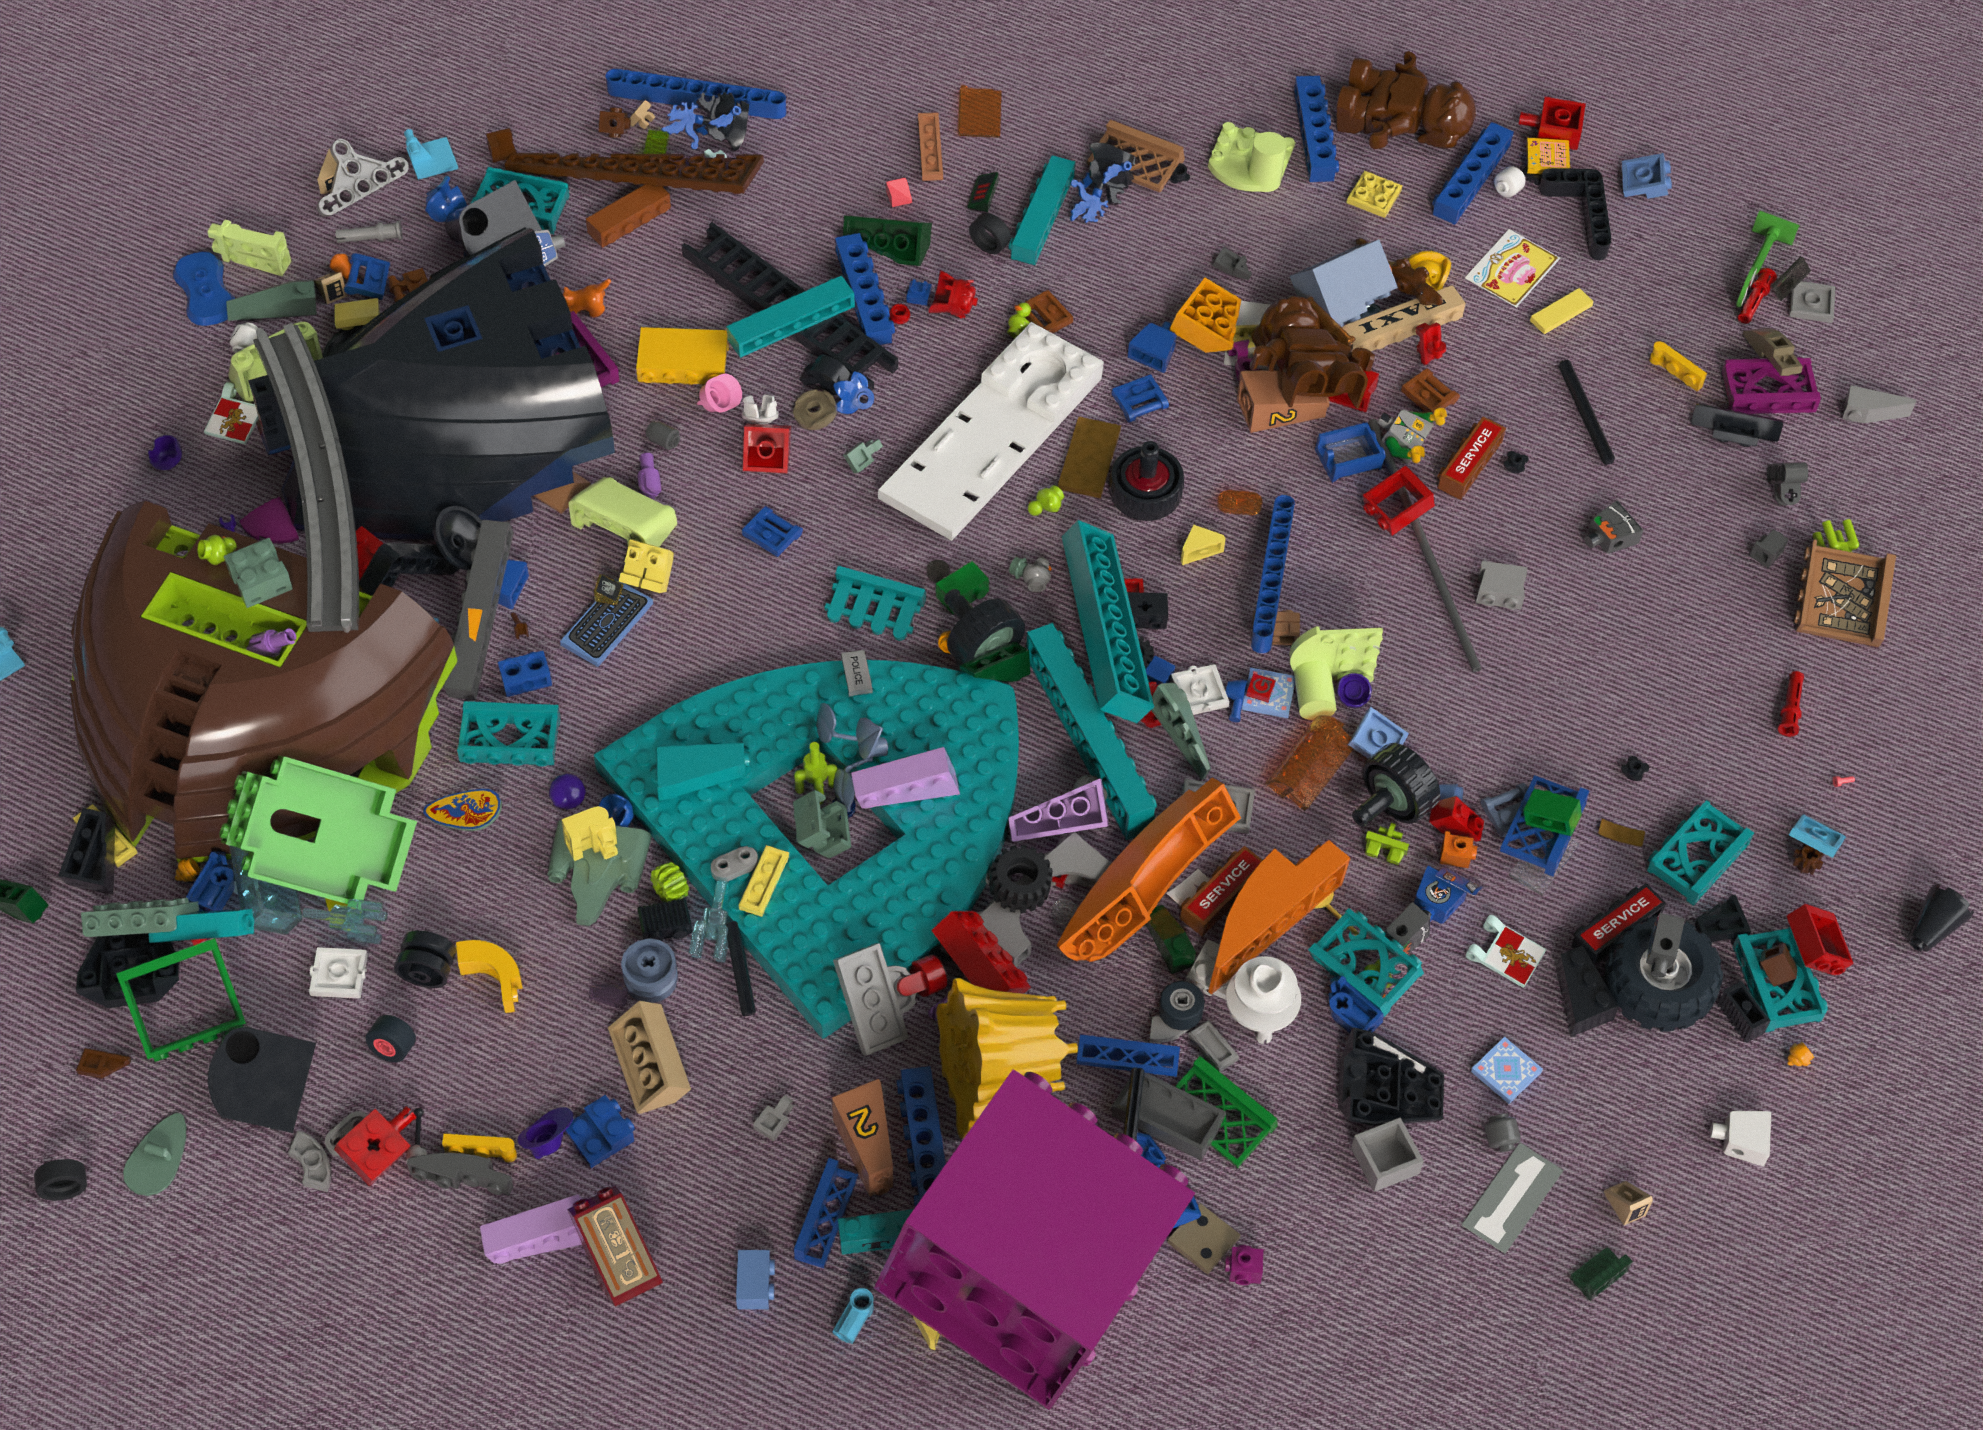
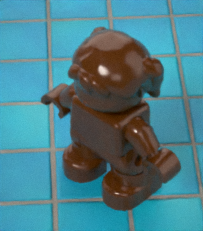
(1400, 103)
(1307, 355)

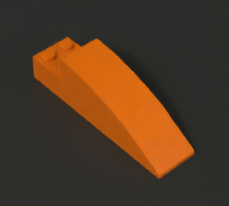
(1273, 902)

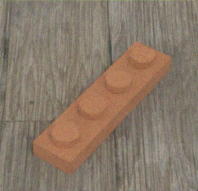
(930, 146)

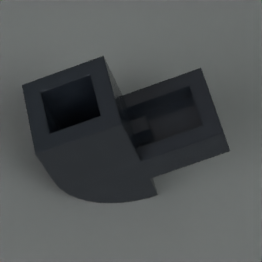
(825, 372)

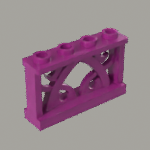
(604, 366)
(1764, 402)

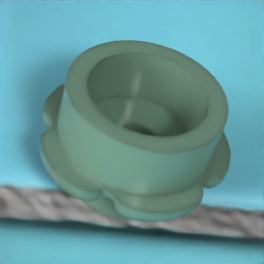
(1017, 567)

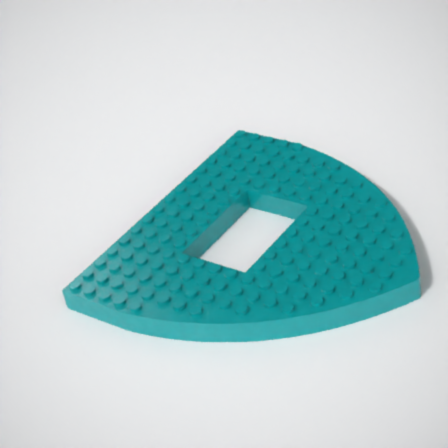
(890, 897)

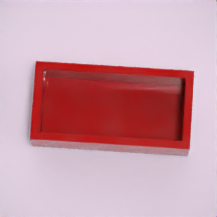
(978, 953)

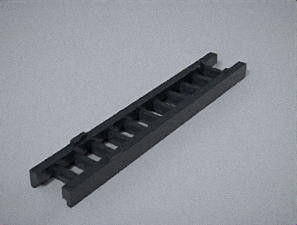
(782, 284)

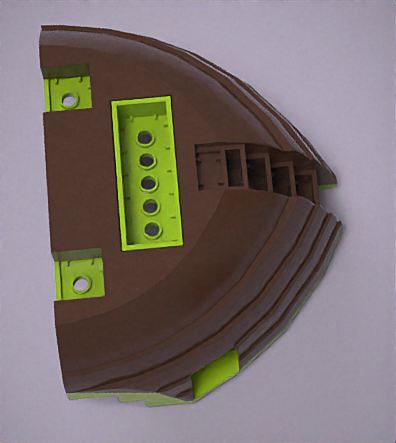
(182, 712)

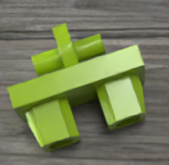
(1375, 842)

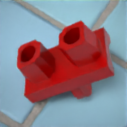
(1430, 342)

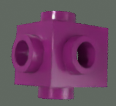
(1245, 1265)

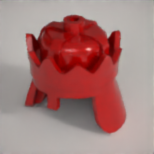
(953, 296)

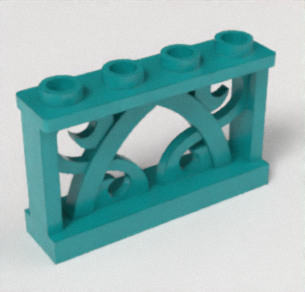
(538, 188)
(508, 713)
(1699, 881)
(1332, 960)
(1755, 979)

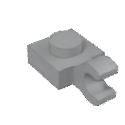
(773, 1121)

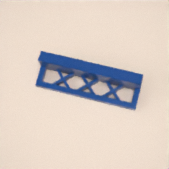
(1125, 1051)
(817, 1207)

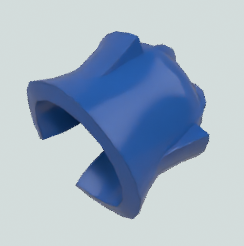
(443, 201)

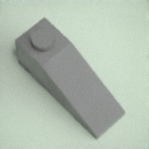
(1872, 406)

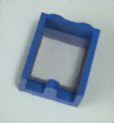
(1349, 451)

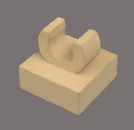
(640, 115)

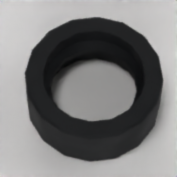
(995, 227)
(60, 1179)

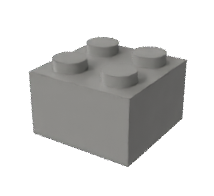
(1387, 1154)

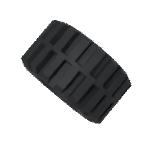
(1025, 862)

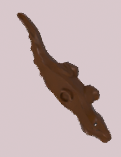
(1412, 280)

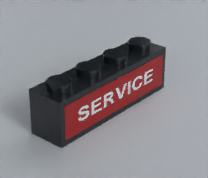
(1604, 928)

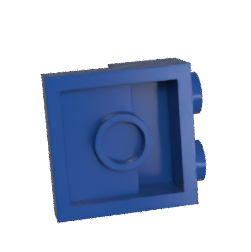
(600, 1131)

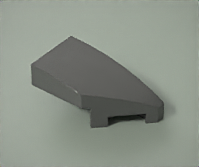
(1232, 264)

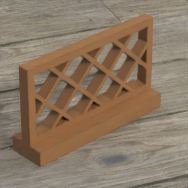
(1145, 144)

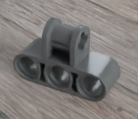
(1787, 479)

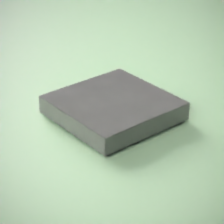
(1812, 302)

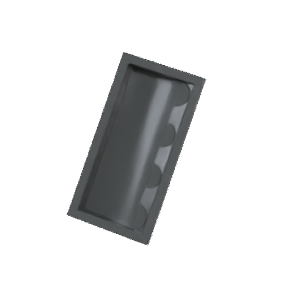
(1173, 1116)

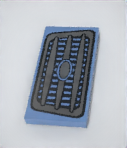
(606, 625)

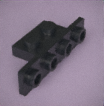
(1736, 425)

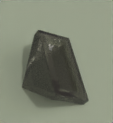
(1790, 278)

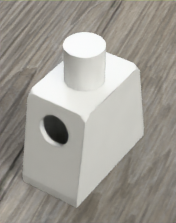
(1745, 1135)

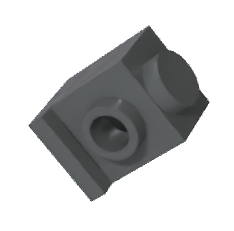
(1769, 548)

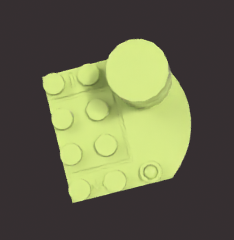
(1250, 158)
(1328, 656)

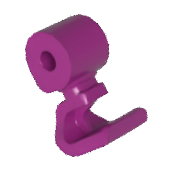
(1242, 361)

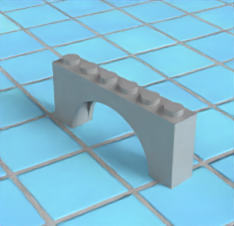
(1070, 857)

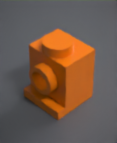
(1457, 850)

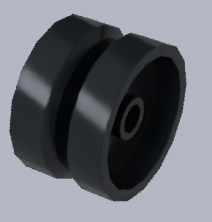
(425, 959)

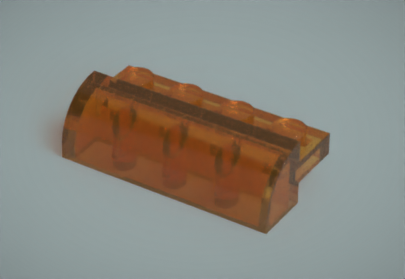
(1311, 761)

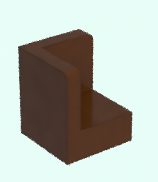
(500, 144)
(1778, 964)

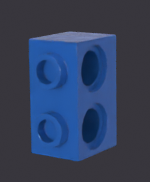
(525, 678)

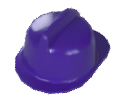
(546, 1133)

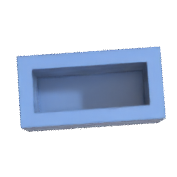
(754, 1279)

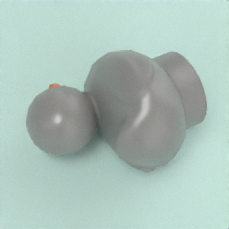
(1038, 575)

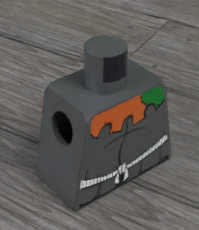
(1613, 529)
(1409, 928)

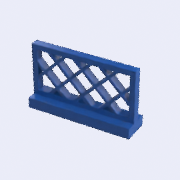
(1557, 844)

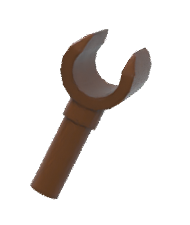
(519, 627)

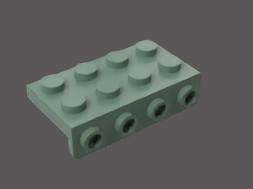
(135, 917)

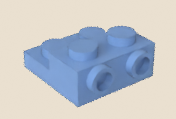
(1646, 176)

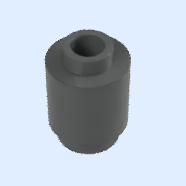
(663, 435)

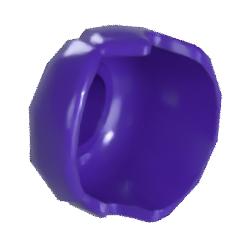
(166, 453)
(1353, 690)
(567, 791)

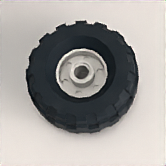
(1670, 1000)

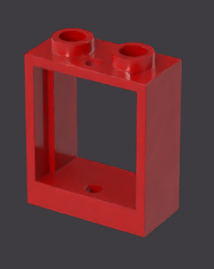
(1413, 484)
(1819, 939)

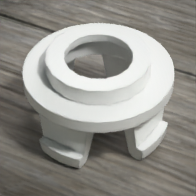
(760, 415)

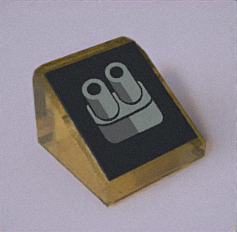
(607, 590)

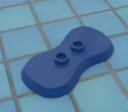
(202, 281)

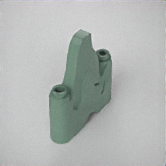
(597, 877)

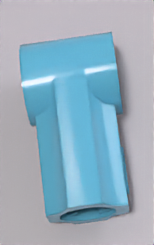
(853, 1316)

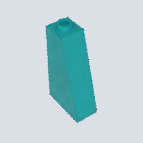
(698, 767)
(208, 925)

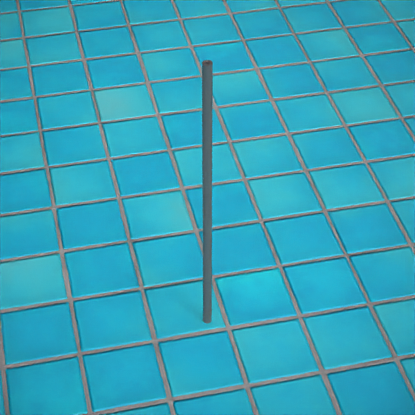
(1429, 556)

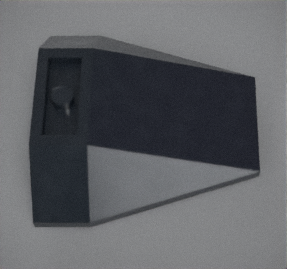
(118, 953)
(1387, 1083)

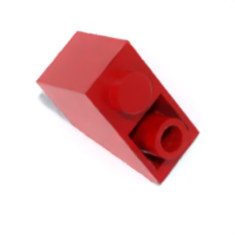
(1456, 818)

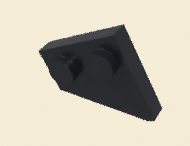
(1723, 921)

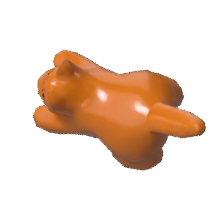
(588, 298)

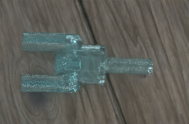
(351, 919)
(712, 927)

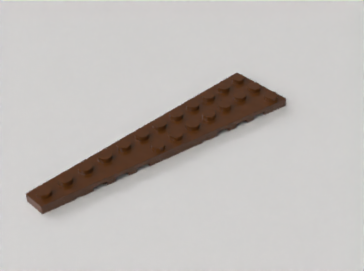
(654, 169)

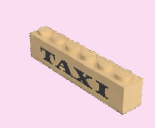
(1401, 321)

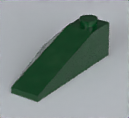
(897, 239)

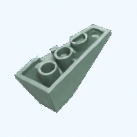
(282, 300)
(1177, 718)

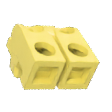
(647, 566)
(590, 830)

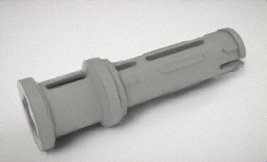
(380, 232)

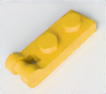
(1677, 365)
(480, 1146)

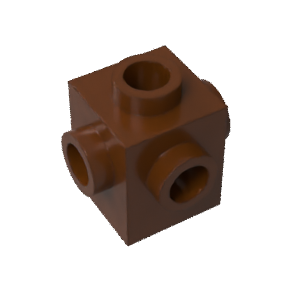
(606, 122)

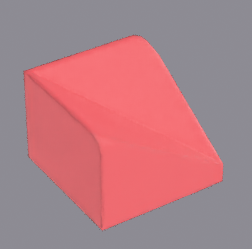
(898, 192)

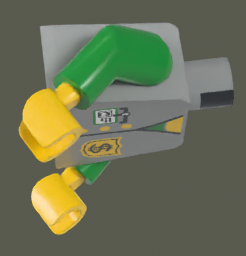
(1408, 432)

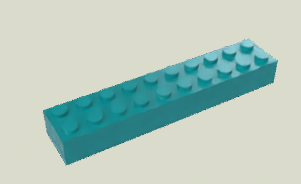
(1107, 622)
(1090, 730)

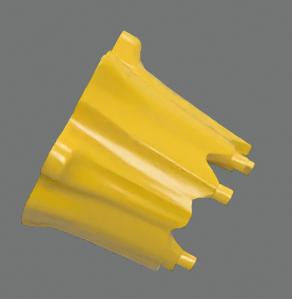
(988, 1037)

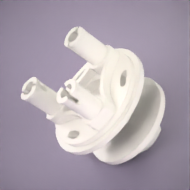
(1264, 996)

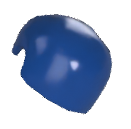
(618, 808)

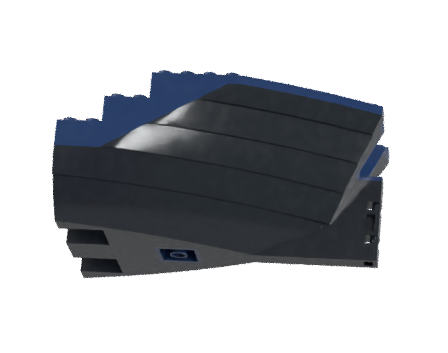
(457, 398)

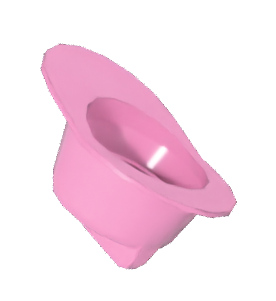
(720, 394)

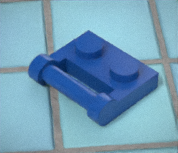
(374, 278)
(1137, 392)
(769, 536)

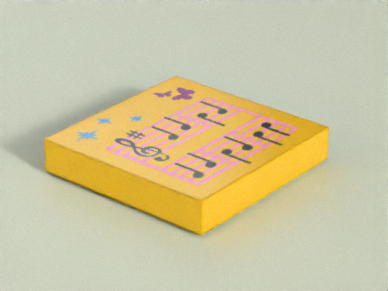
(1546, 154)

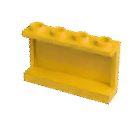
(681, 355)

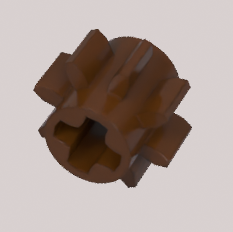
(1807, 859)

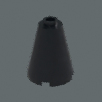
(1938, 917)

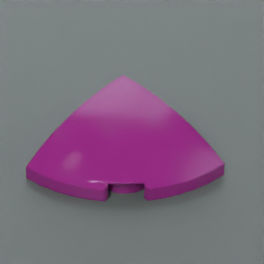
(271, 522)

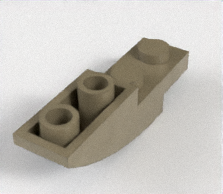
(1776, 347)

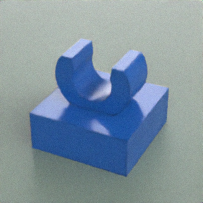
(919, 292)

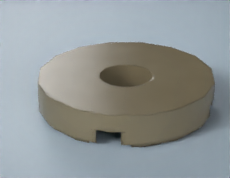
(818, 419)

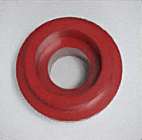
(899, 314)

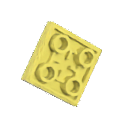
(1374, 194)
(355, 313)

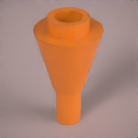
(341, 264)

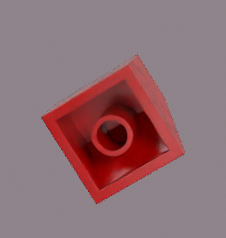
(766, 448)

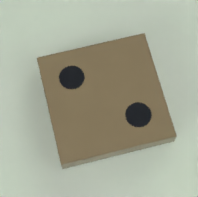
(1204, 1240)

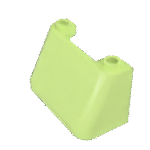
(248, 365)
(622, 512)

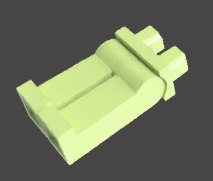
(250, 247)

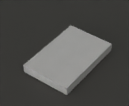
(1241, 797)

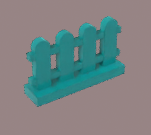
(876, 589)

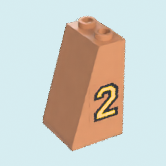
(1265, 407)
(864, 1130)

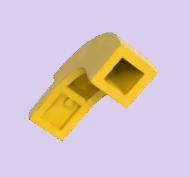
(488, 958)

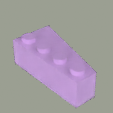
(906, 780)
(1070, 812)
(531, 1232)

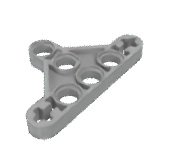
(365, 172)

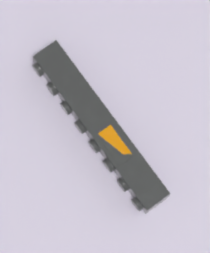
(479, 608)

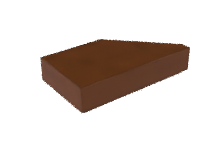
(100, 1063)

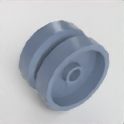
(649, 970)

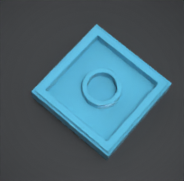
(1817, 835)

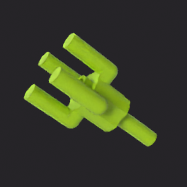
(1836, 539)
(815, 771)

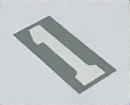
(1512, 1198)

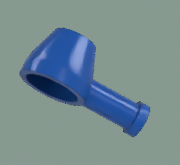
(1236, 691)

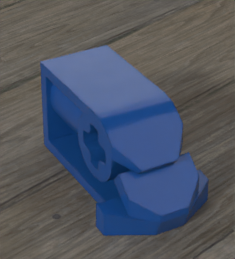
(207, 889)
(1359, 1011)

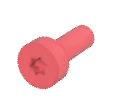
(1838, 781)

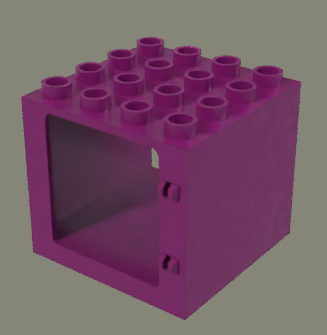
(1033, 1237)

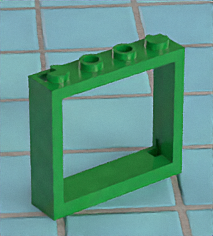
(187, 1042)

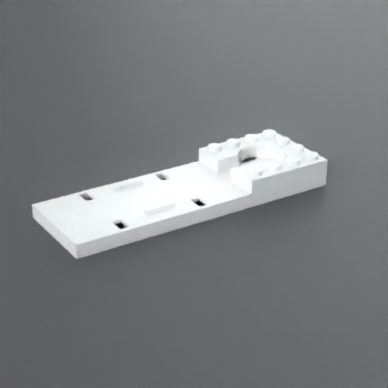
(1002, 410)

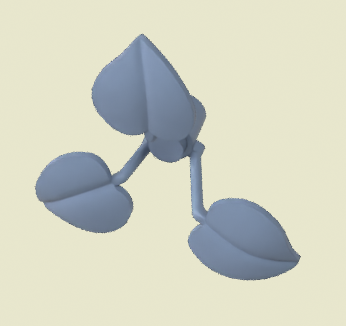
(869, 746)

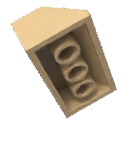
(649, 1057)

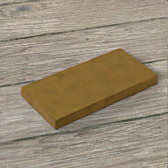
(1089, 457)

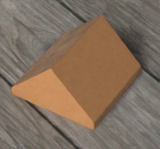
(560, 497)

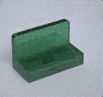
(1600, 1273)

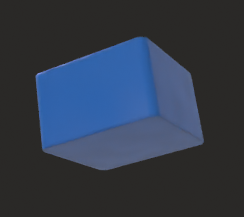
(1159, 671)

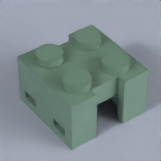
(258, 572)
(822, 826)

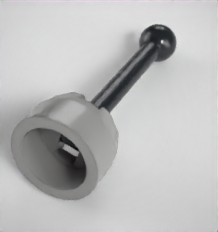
(417, 1150)

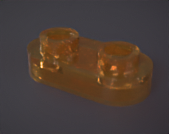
(1240, 502)

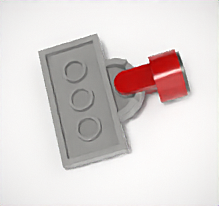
(882, 993)

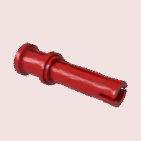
(1759, 289)
(1791, 712)

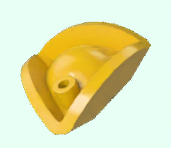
(1436, 264)

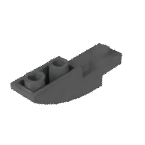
(452, 1168)

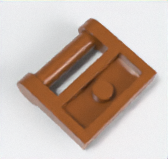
(1050, 310)
(1426, 396)

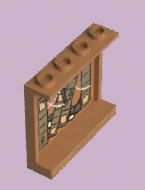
(1845, 595)

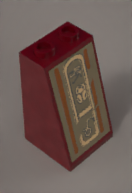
(614, 1245)

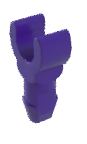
(230, 525)

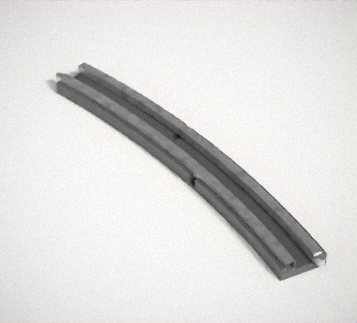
(321, 479)

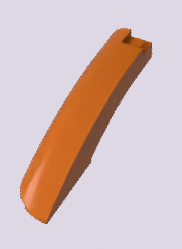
(1146, 870)

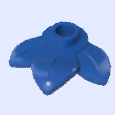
(851, 392)

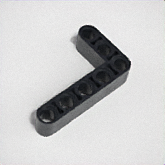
(1590, 187)
(403, 558)

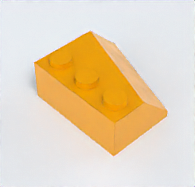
(1208, 318)

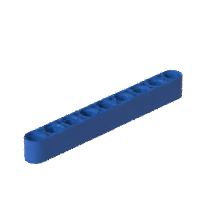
(677, 90)
(1272, 574)

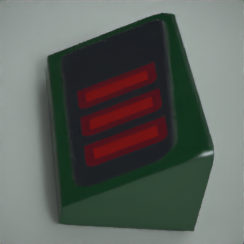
(984, 191)

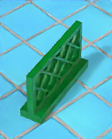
(1238, 1100)

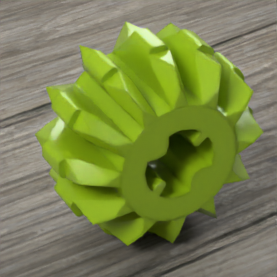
(669, 882)

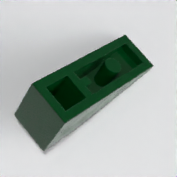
(1004, 664)
(21, 901)
(1171, 940)

